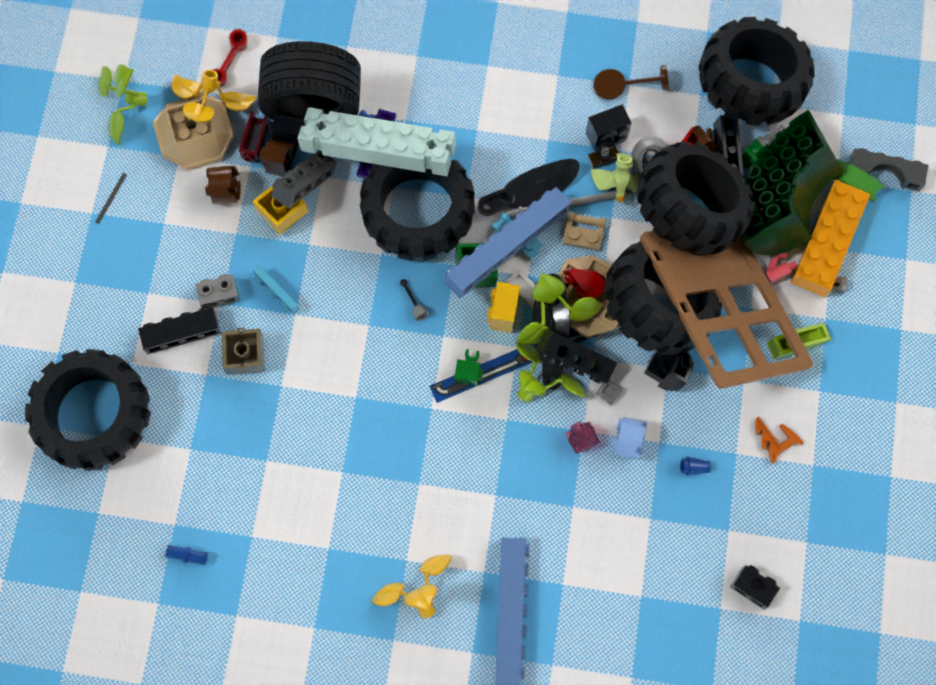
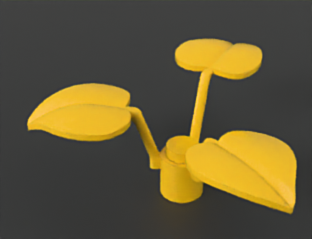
(199, 112)
(420, 598)

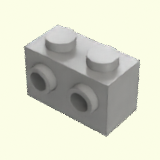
(217, 291)

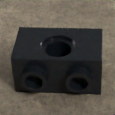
(743, 586)

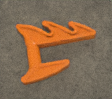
(774, 447)

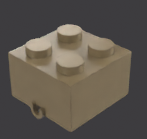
(243, 351)

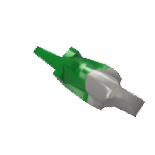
(751, 153)

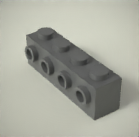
(303, 179)

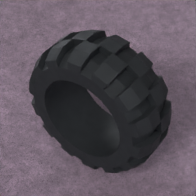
(766, 44)
(682, 219)
(424, 241)
(641, 313)
(54, 386)

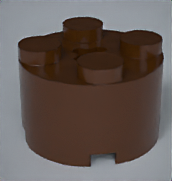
(223, 184)

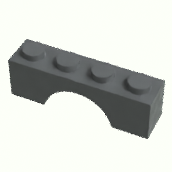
(909, 173)

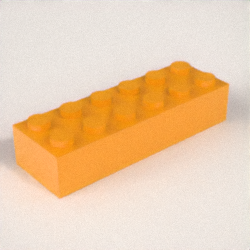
(830, 238)

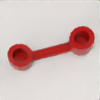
(236, 45)

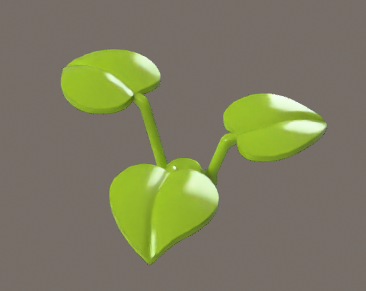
(133, 98)
(548, 290)
(531, 386)

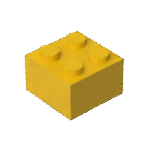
(276, 213)
(504, 308)

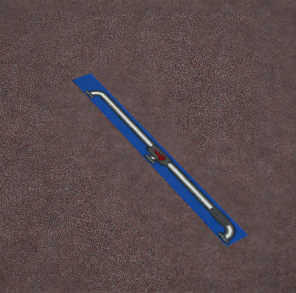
(491, 370)

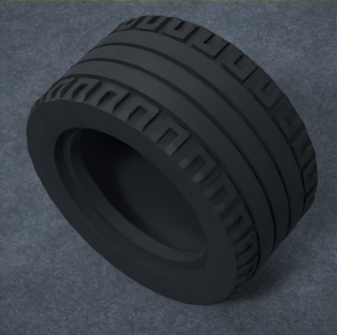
(308, 76)

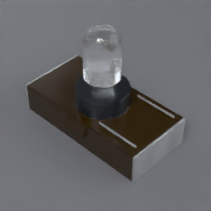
(603, 157)

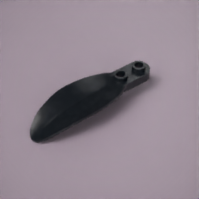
(530, 186)
(558, 321)

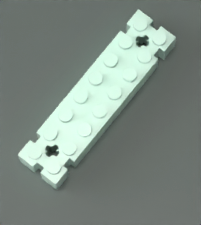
(377, 141)

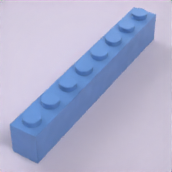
(507, 242)
(511, 611)

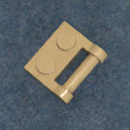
(583, 237)

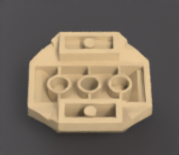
(197, 146)
(601, 321)

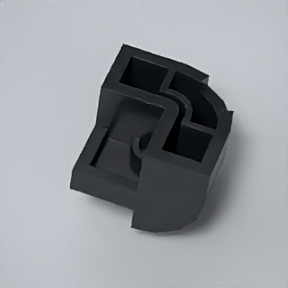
(670, 370)

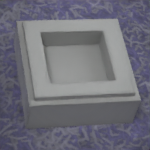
(609, 392)

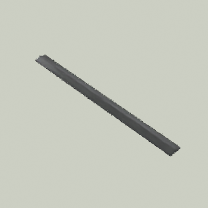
(110, 198)

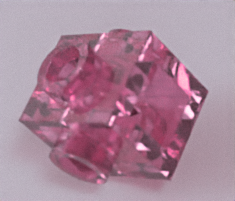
(582, 437)

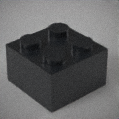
(608, 127)

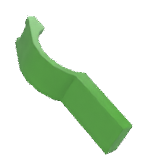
(859, 179)

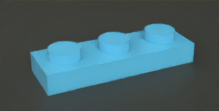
(275, 290)

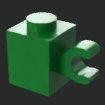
(468, 370)

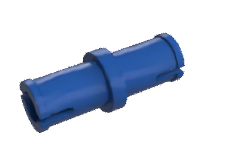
(186, 555)

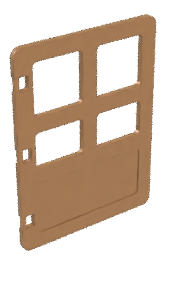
(734, 267)

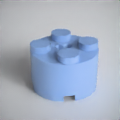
(630, 438)

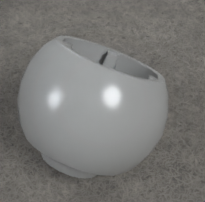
(643, 147)

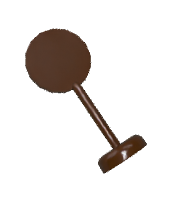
(611, 82)

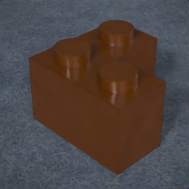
(277, 157)

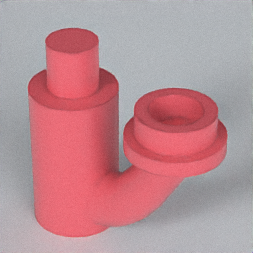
(778, 272)

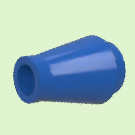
(693, 466)

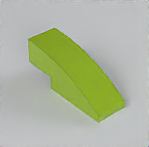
(810, 337)

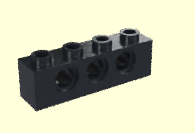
(552, 341)

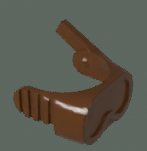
(705, 138)

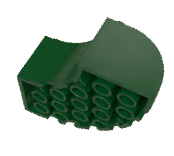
(786, 184)

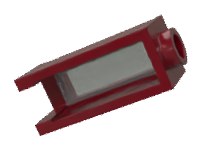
(253, 138)

